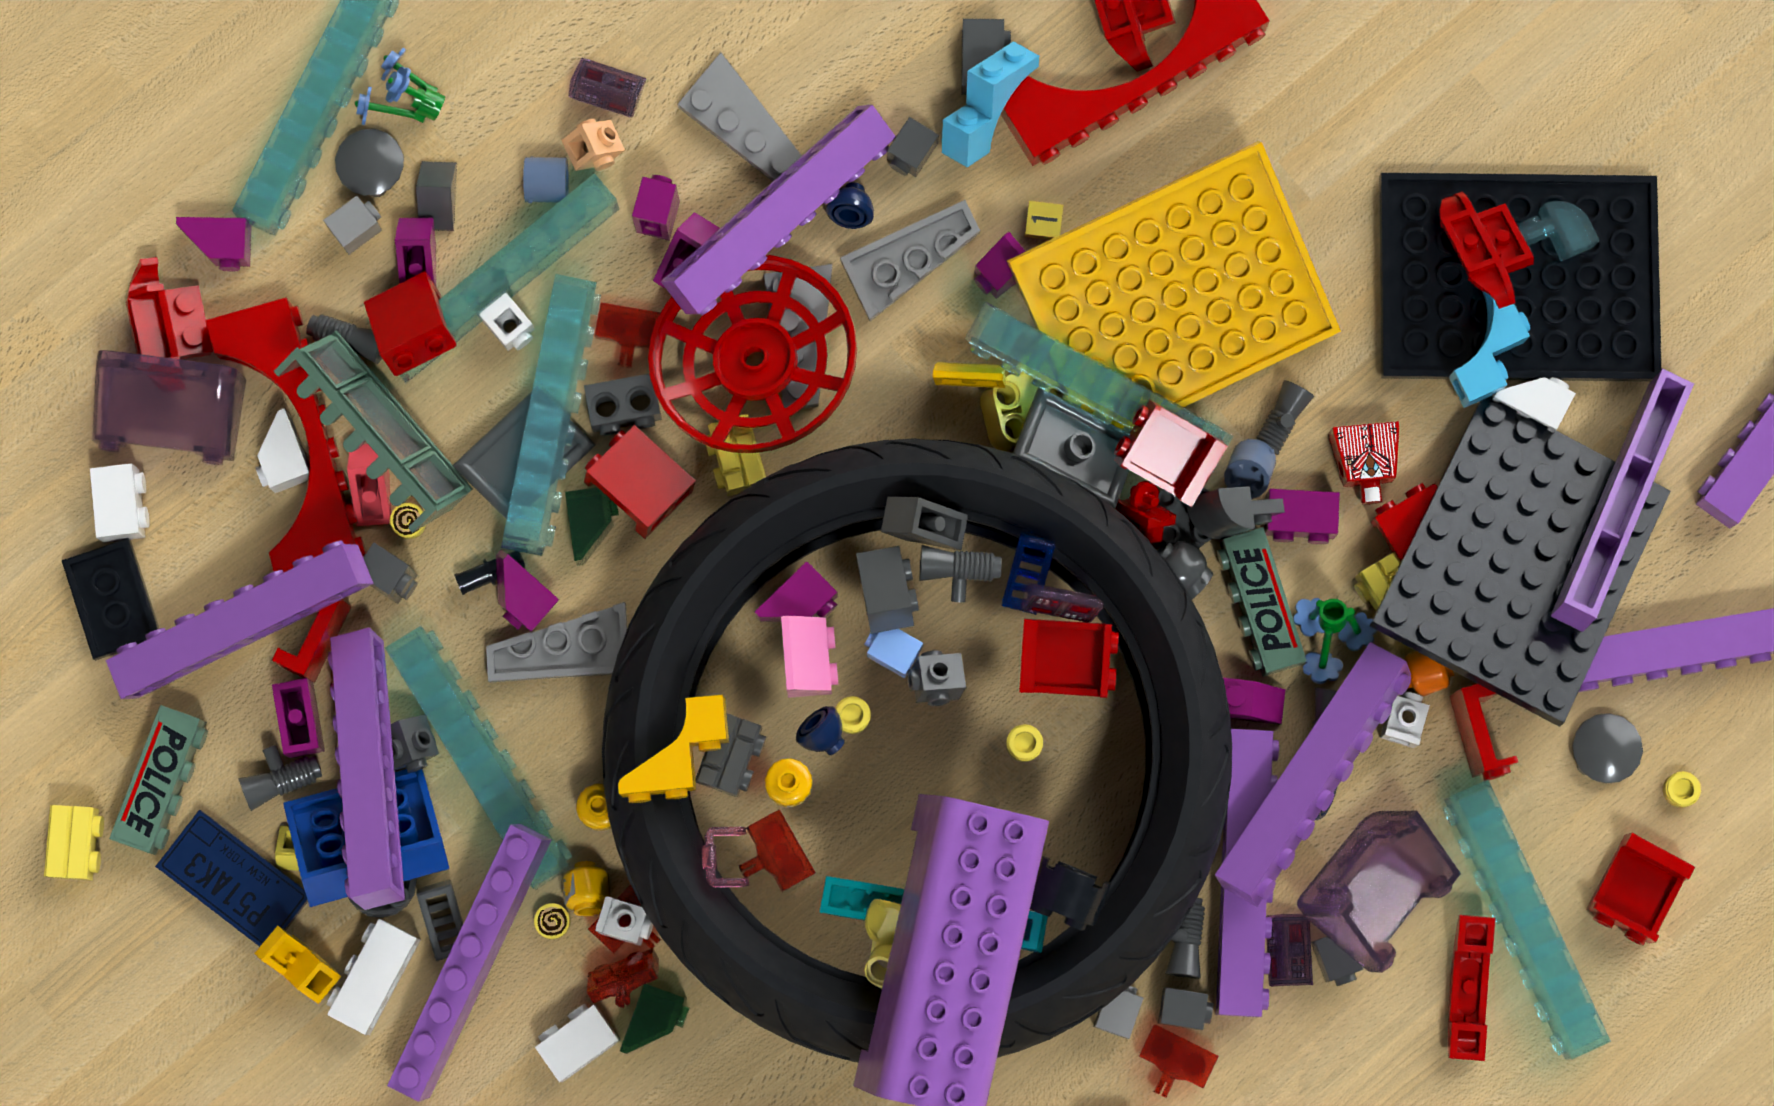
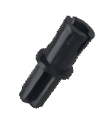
(482, 574)

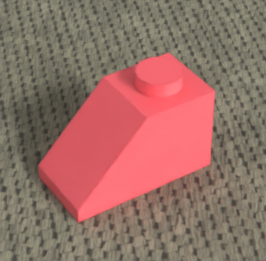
(368, 495)

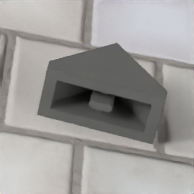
(437, 193)

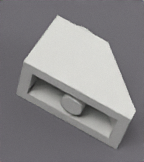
(1538, 399)
(282, 456)

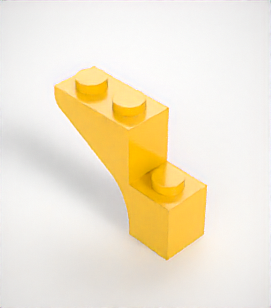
(672, 768)

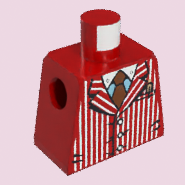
(1366, 457)

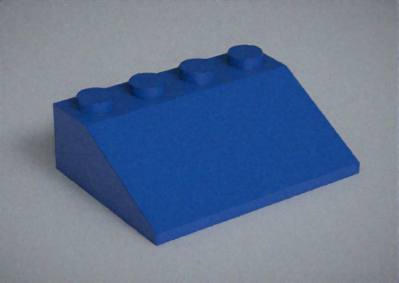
(320, 838)

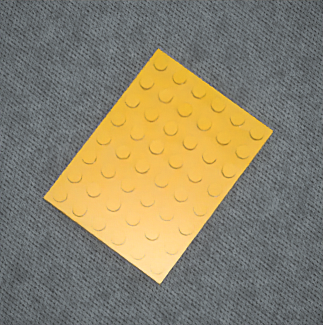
(1184, 282)

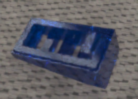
(1032, 542)

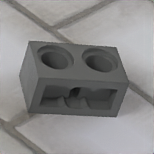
(622, 393)

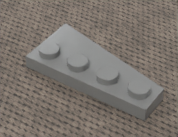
(737, 118)
(904, 258)
(818, 306)
(562, 650)

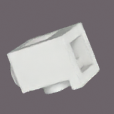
(505, 311)
(1399, 731)
(609, 919)

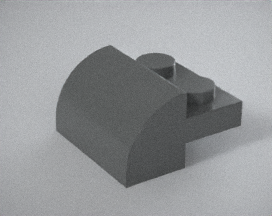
(1231, 512)

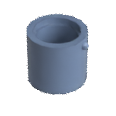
(545, 179)
(1251, 466)

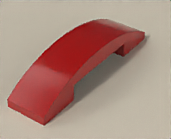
(1470, 987)

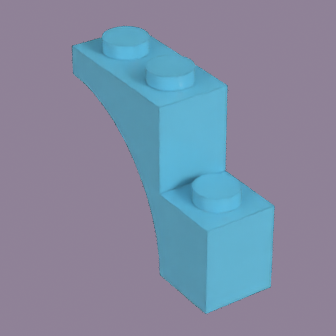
(990, 84)
(1483, 374)

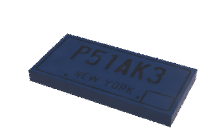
(232, 879)

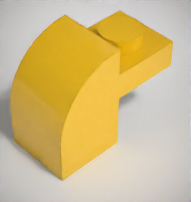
(298, 964)

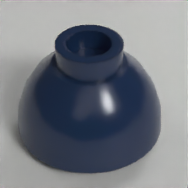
(851, 207)
(821, 731)

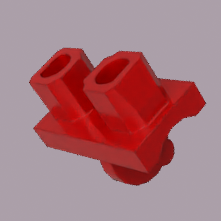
(1144, 511)

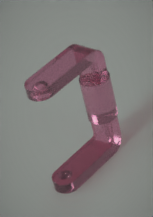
(709, 857)

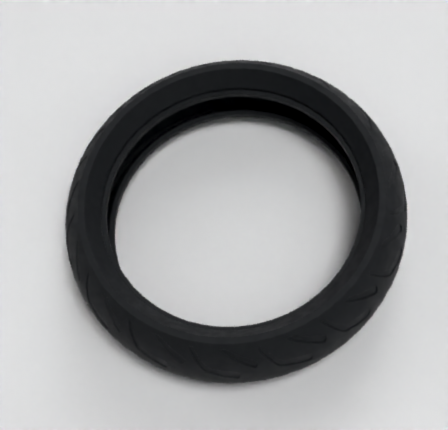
(844, 497)

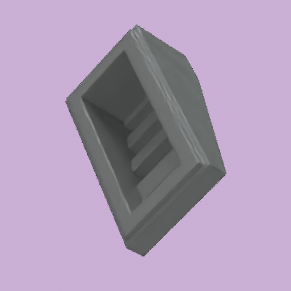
(435, 890)

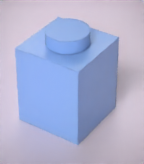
(893, 650)

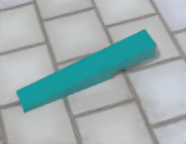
(852, 900)

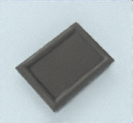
(1073, 445)
(494, 458)

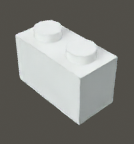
(119, 502)
(577, 1042)

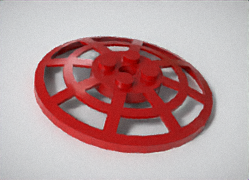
(757, 381)

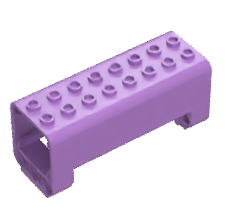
(953, 954)

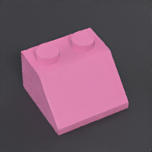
(807, 656)

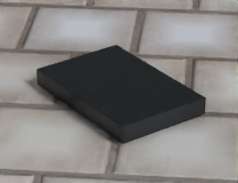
(110, 597)

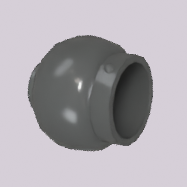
(1188, 564)

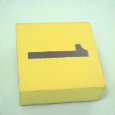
(1043, 220)

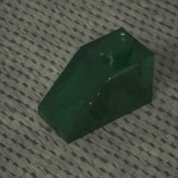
(589, 520)
(654, 1018)

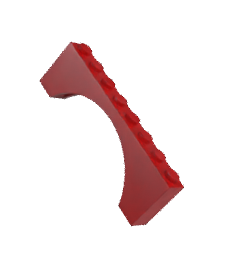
(1054, 117)
(261, 341)

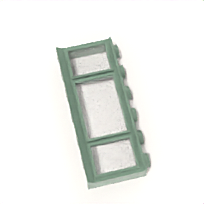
(381, 424)

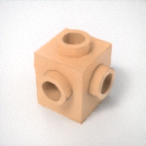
(593, 145)

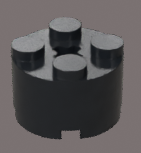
(1068, 893)

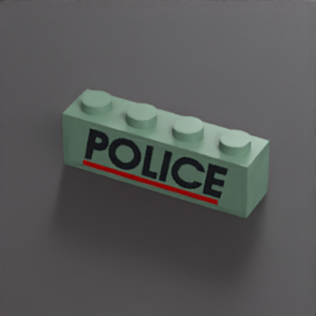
(1261, 601)
(158, 780)

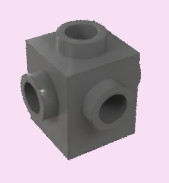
(937, 678)
(412, 743)

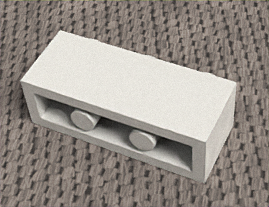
(372, 976)

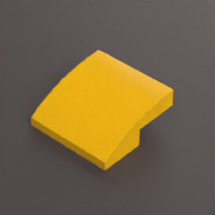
(969, 375)

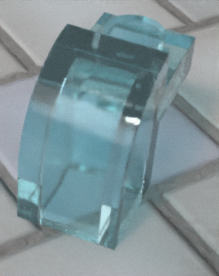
(1565, 225)

